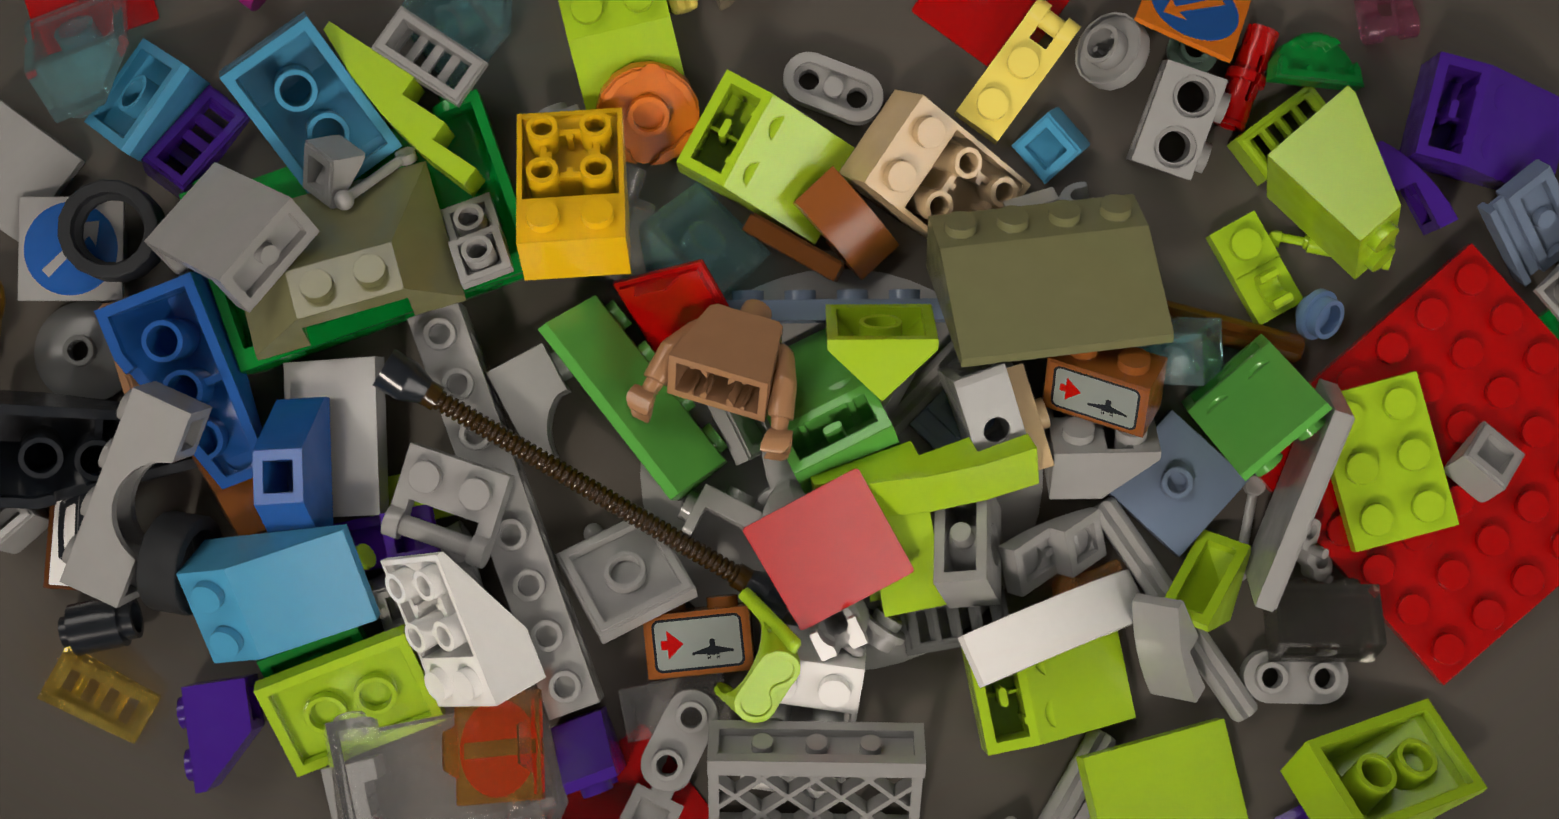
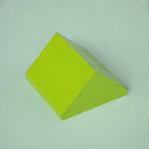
(881, 341)

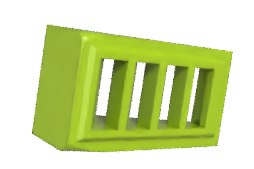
(1248, 152)

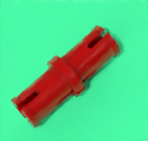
(1248, 75)

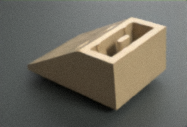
(927, 165)

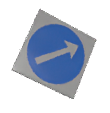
(44, 269)

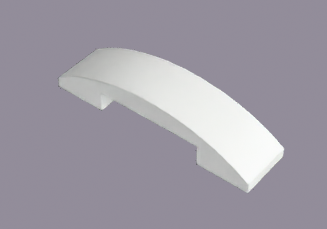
(1050, 627)

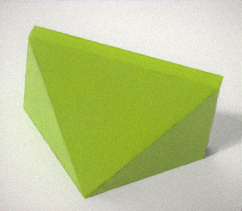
(1211, 579)

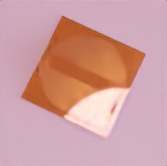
(497, 751)

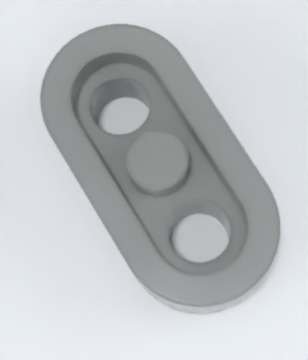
(834, 86)
(1294, 681)
(678, 739)

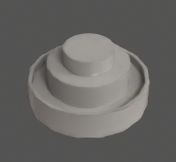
(1112, 51)

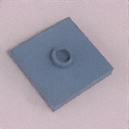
(1182, 489)

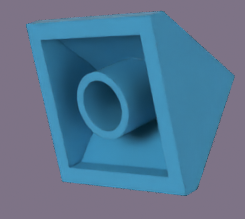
(146, 100)

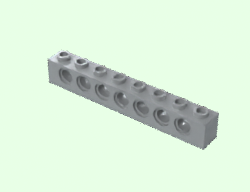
(522, 544)

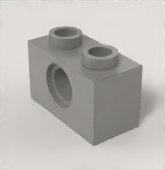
(968, 554)

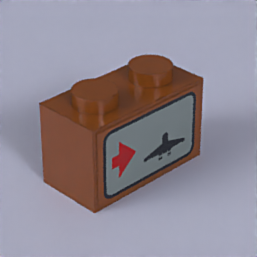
(1107, 387)
(700, 639)

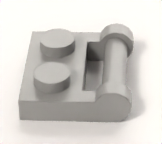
(453, 487)

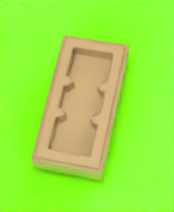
(1032, 413)

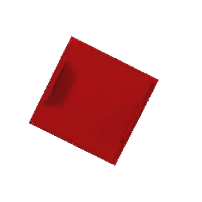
(669, 298)

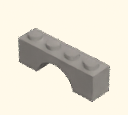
(153, 428)

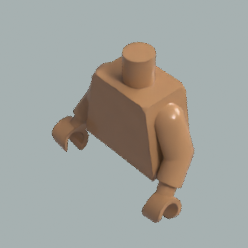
(728, 363)

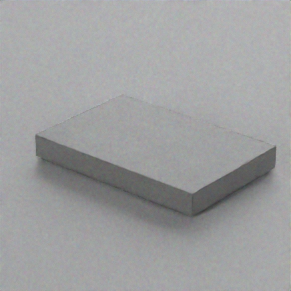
(355, 428)

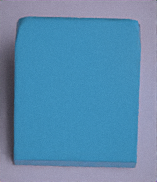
(1051, 144)

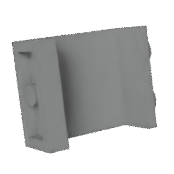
(233, 234)

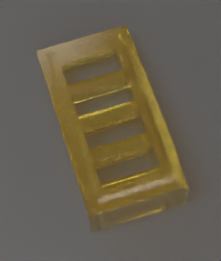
(70, 702)

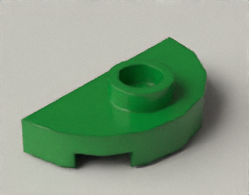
(1314, 62)

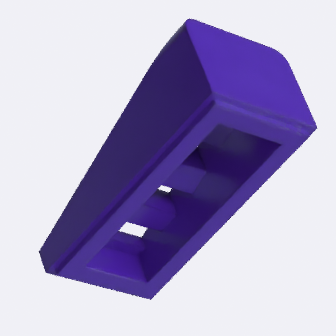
(181, 131)

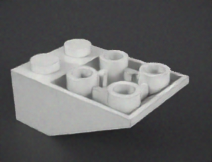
(461, 634)
(821, 693)

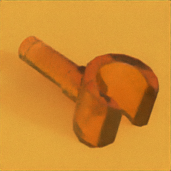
(1064, 583)

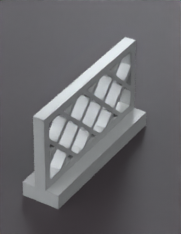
(814, 755)

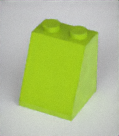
(1337, 186)

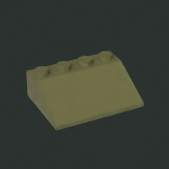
(1047, 279)

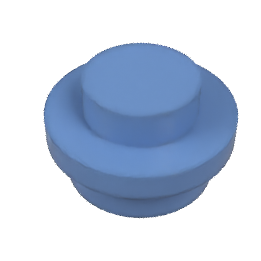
(1319, 315)

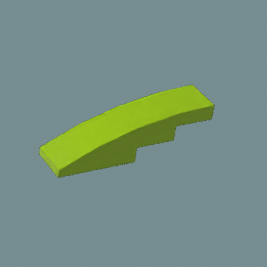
(396, 98)
(942, 477)

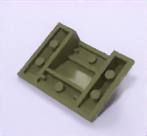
(362, 258)

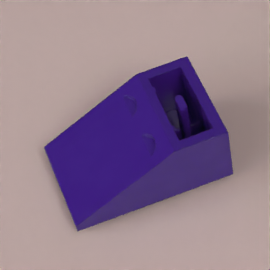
(1479, 122)

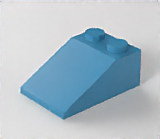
(302, 92)
(276, 591)

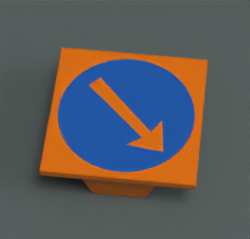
(1201, 24)

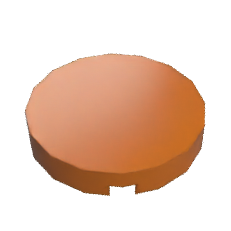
(656, 108)

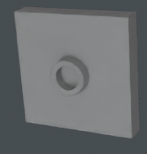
(625, 579)

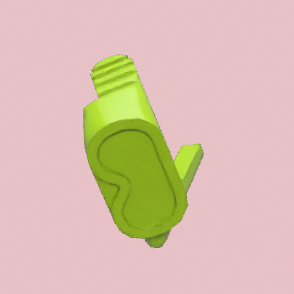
(772, 670)

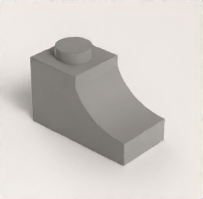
(531, 391)

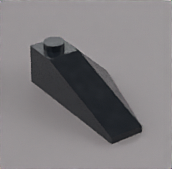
(55, 445)

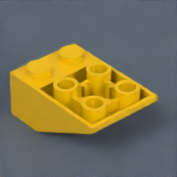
(572, 194)

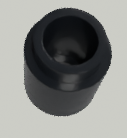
(99, 627)

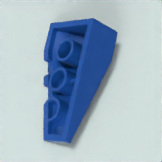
(181, 342)

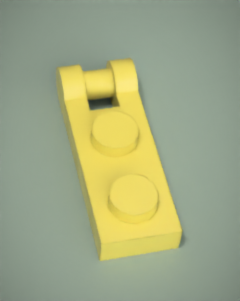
(1016, 72)

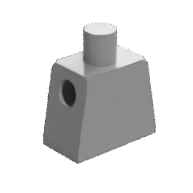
(978, 396)

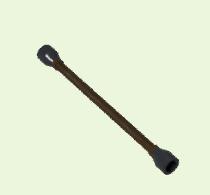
(409, 382)

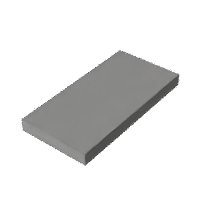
(1296, 501)

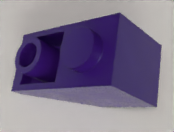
(220, 726)
(588, 753)

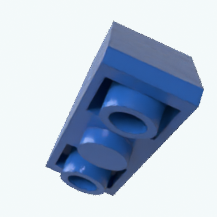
(294, 466)

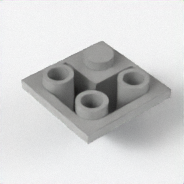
(1094, 457)

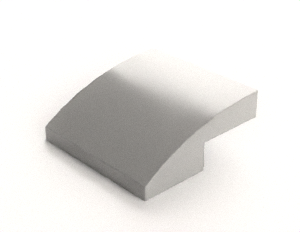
(29, 166)

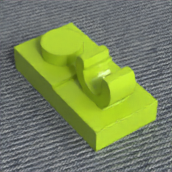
(1254, 268)

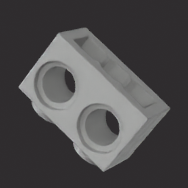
(1165, 115)

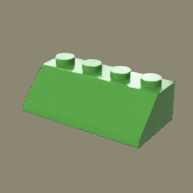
(607, 365)

